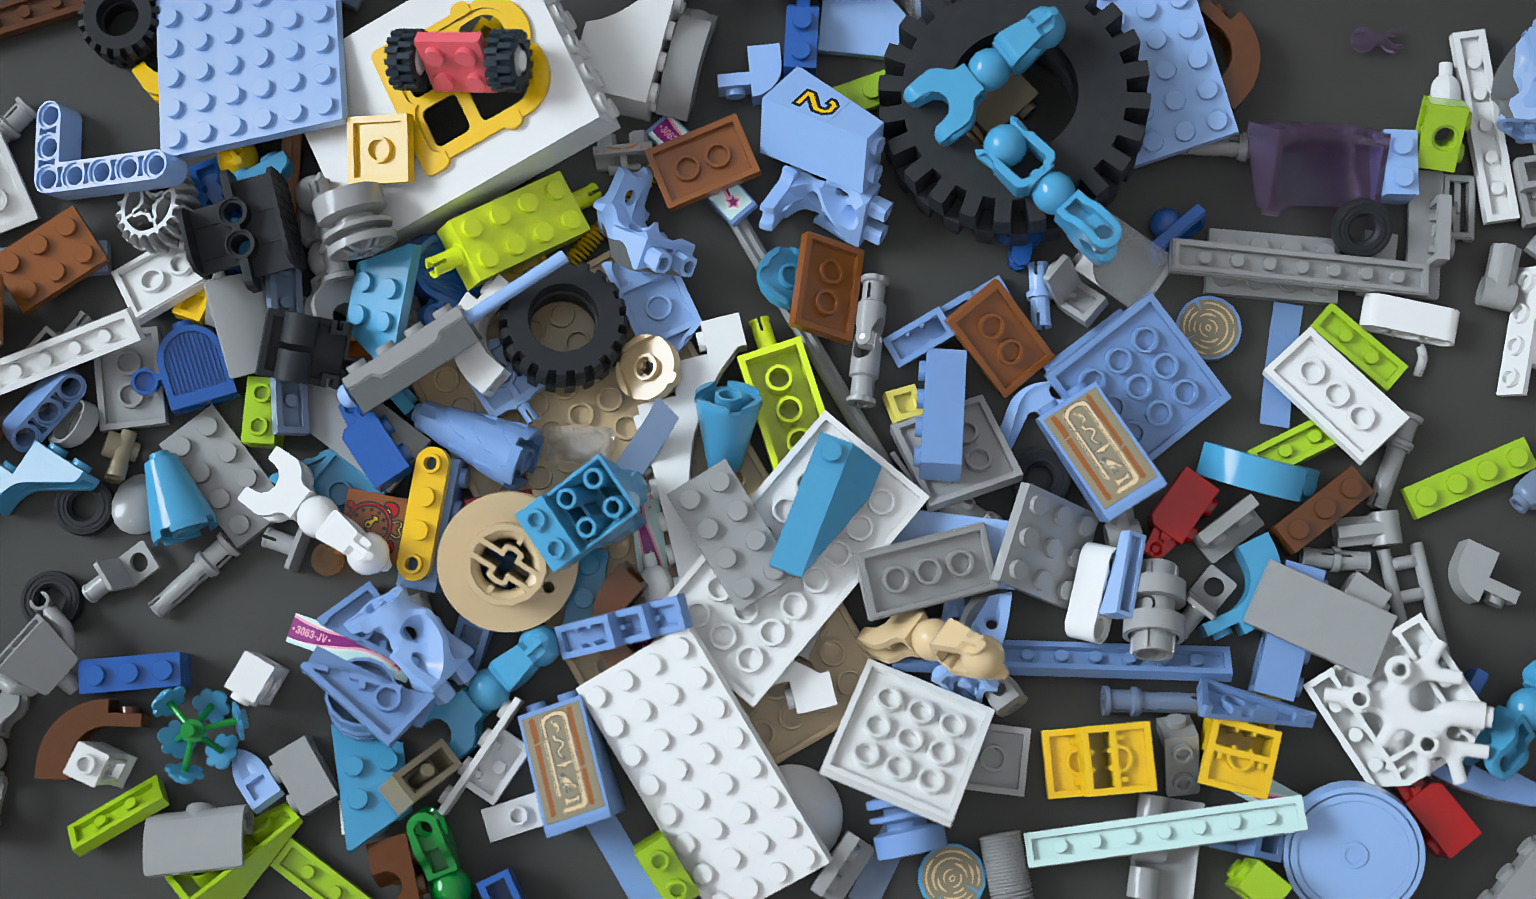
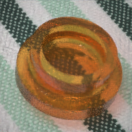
(325, 561)

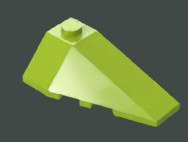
(260, 848)

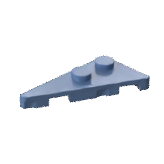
(349, 607)
(1231, 703)
(379, 706)

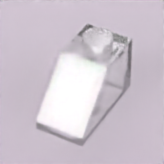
(578, 443)

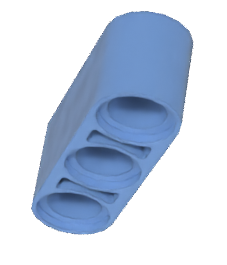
(42, 423)

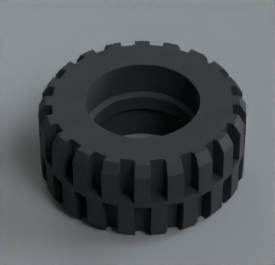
(572, 367)

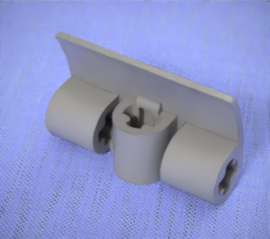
(238, 321)
(196, 839)
(1167, 872)

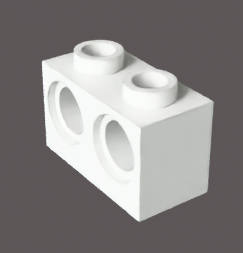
(256, 679)

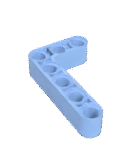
(67, 177)

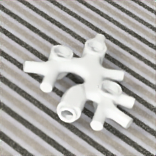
(1399, 714)

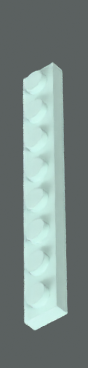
(1165, 831)

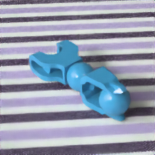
(987, 71)
(1051, 190)
(493, 686)
(1510, 730)

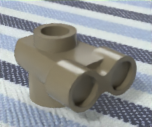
(121, 449)

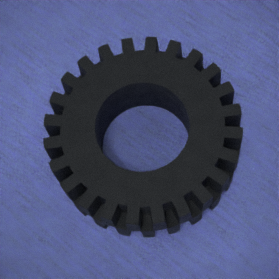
(1095, 149)

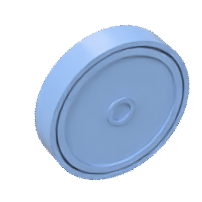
(1355, 845)

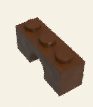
(1319, 511)
(395, 863)

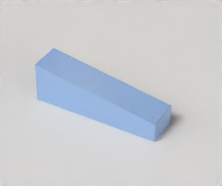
(1124, 576)

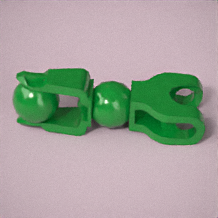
(438, 855)

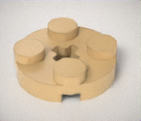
(665, 371)

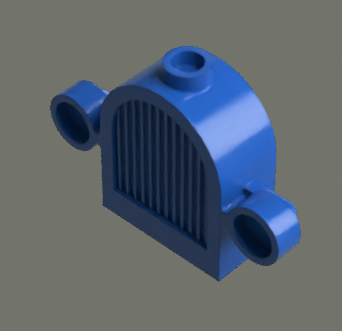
(439, 290)
(189, 370)

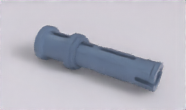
(1138, 701)

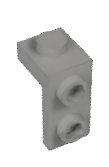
(1071, 294)
(1180, 754)

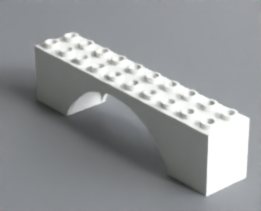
(632, 53)

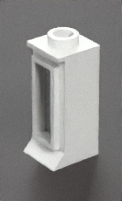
(99, 764)

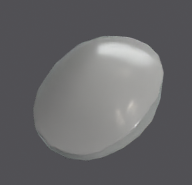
(76, 425)
(131, 506)

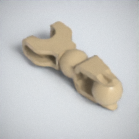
(932, 639)

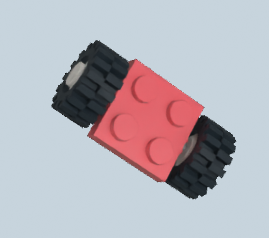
(458, 60)

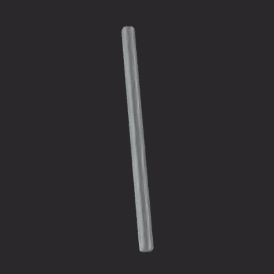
(816, 353)

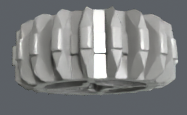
(158, 210)

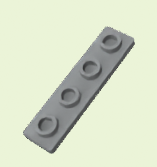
(1429, 228)

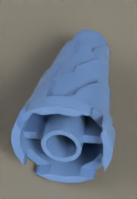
(488, 443)

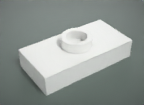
(512, 817)

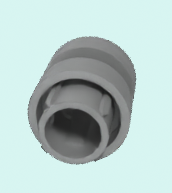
(1155, 623)

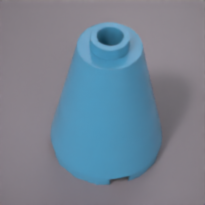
(727, 420)
(174, 501)

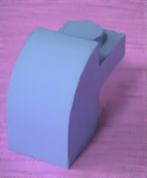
(763, 75)

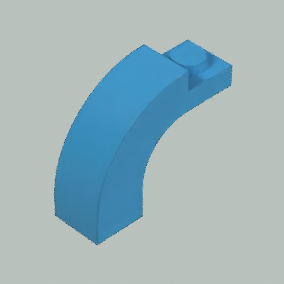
(1257, 472)
(1252, 560)

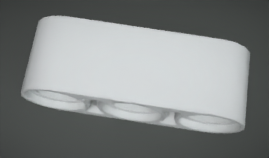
(1409, 319)
(1087, 594)

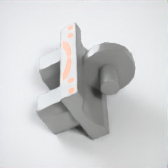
(630, 155)

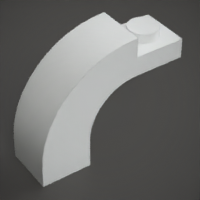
(477, 361)

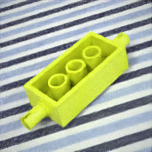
(513, 230)
(786, 386)

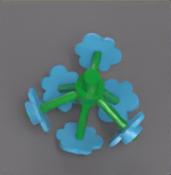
(182, 738)

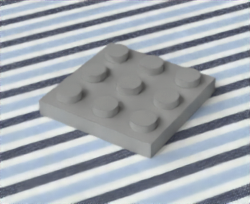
(985, 457)
(1043, 545)

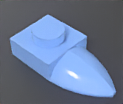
(255, 781)

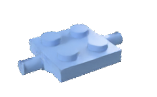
(513, 393)

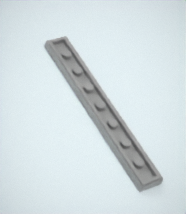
(1299, 268)

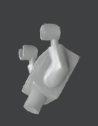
(41, 655)

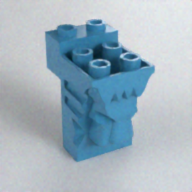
(585, 512)

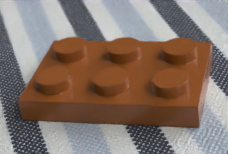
(702, 162)
(51, 260)
(826, 288)
(999, 338)

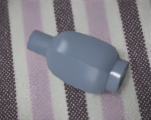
(1525, 493)

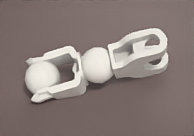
(316, 515)

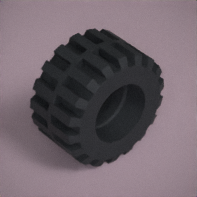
(124, 49)

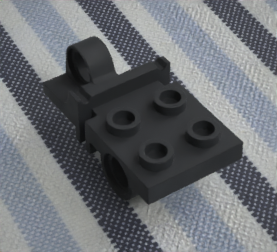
(304, 349)

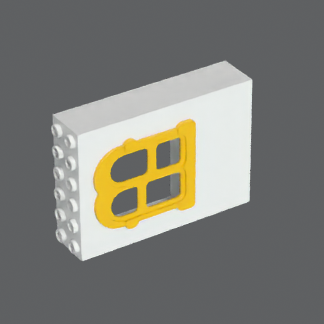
(552, 121)

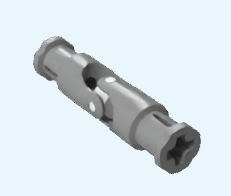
(868, 336)

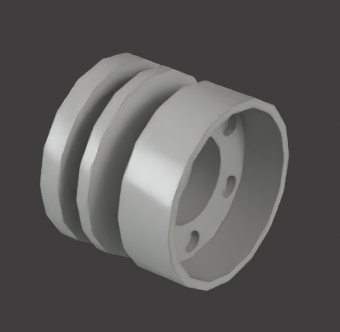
(354, 221)

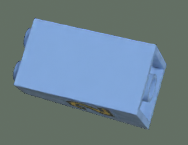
(821, 132)

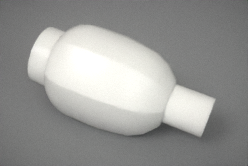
(1446, 84)
(657, 578)

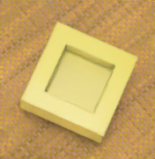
(901, 403)

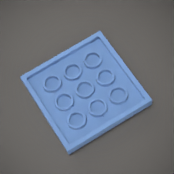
(1146, 375)

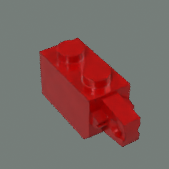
(1178, 512)
(1439, 817)

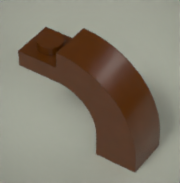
(1240, 50)
(618, 592)
(80, 725)

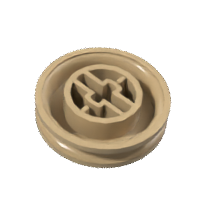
(463, 552)

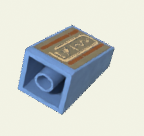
(1099, 451)
(569, 765)

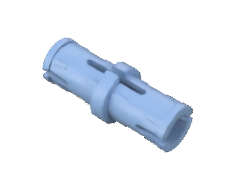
(1039, 296)

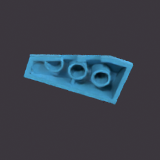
(829, 495)

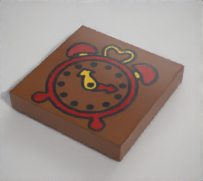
(377, 515)

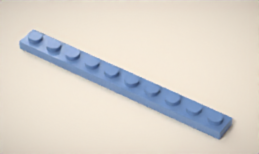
(1100, 661)

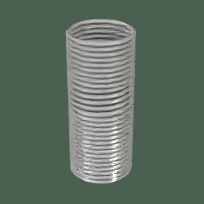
(1006, 866)

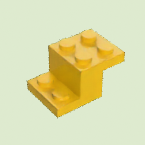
(1239, 755)
(1098, 760)

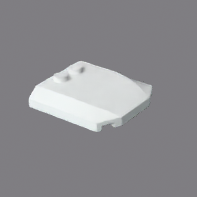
(1359, 730)

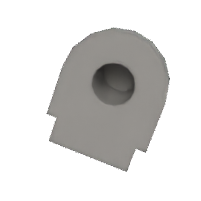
(1007, 698)

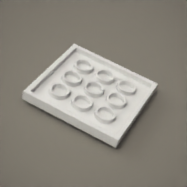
(908, 742)

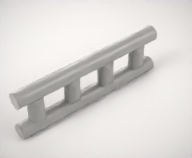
(1423, 592)

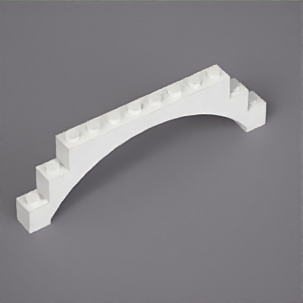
(672, 467)

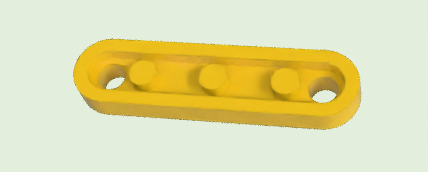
(424, 514)

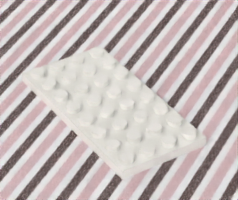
(768, 635)
(703, 770)

